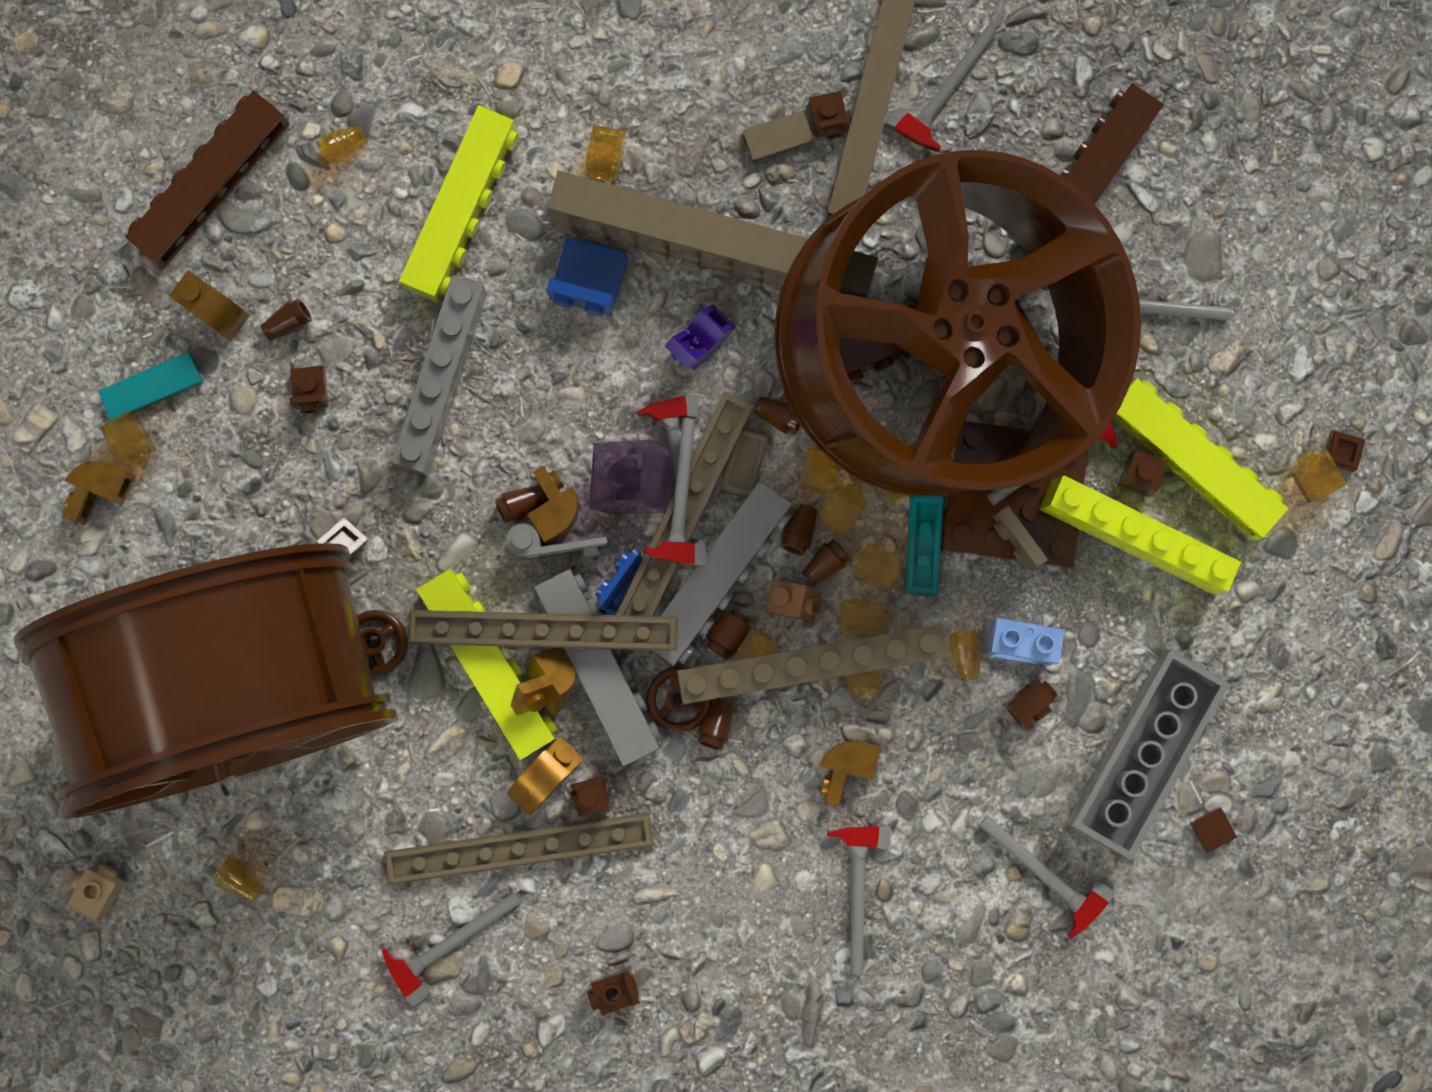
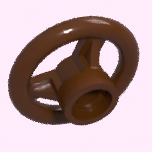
(393, 625)
(660, 715)

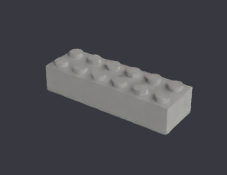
(1147, 754)

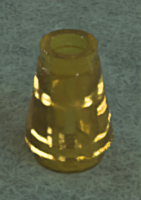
(340, 143)
(966, 653)
(237, 880)

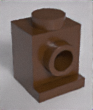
(1031, 703)
(590, 796)
(623, 982)

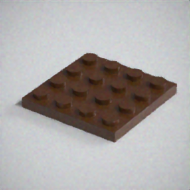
(970, 513)

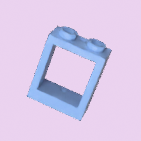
(1017, 643)

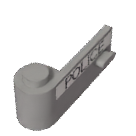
(528, 545)

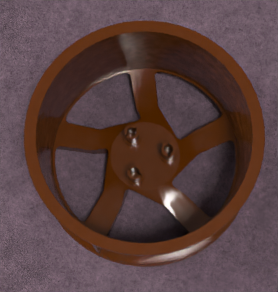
(965, 323)
(203, 675)

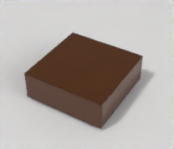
(1345, 450)
(1213, 829)

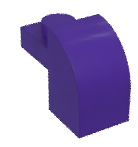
(700, 338)

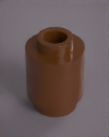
(728, 633)

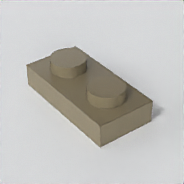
(1011, 528)

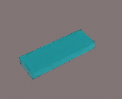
(151, 386)
(923, 545)

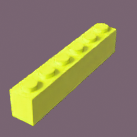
(459, 204)
(1199, 461)
(1139, 535)
(490, 669)

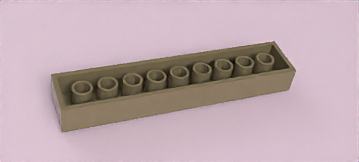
(687, 234)

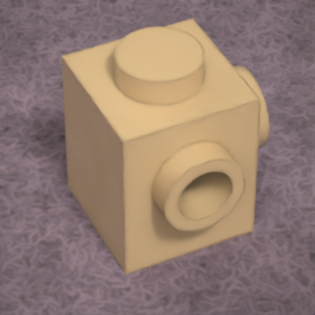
(95, 891)

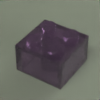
(629, 477)

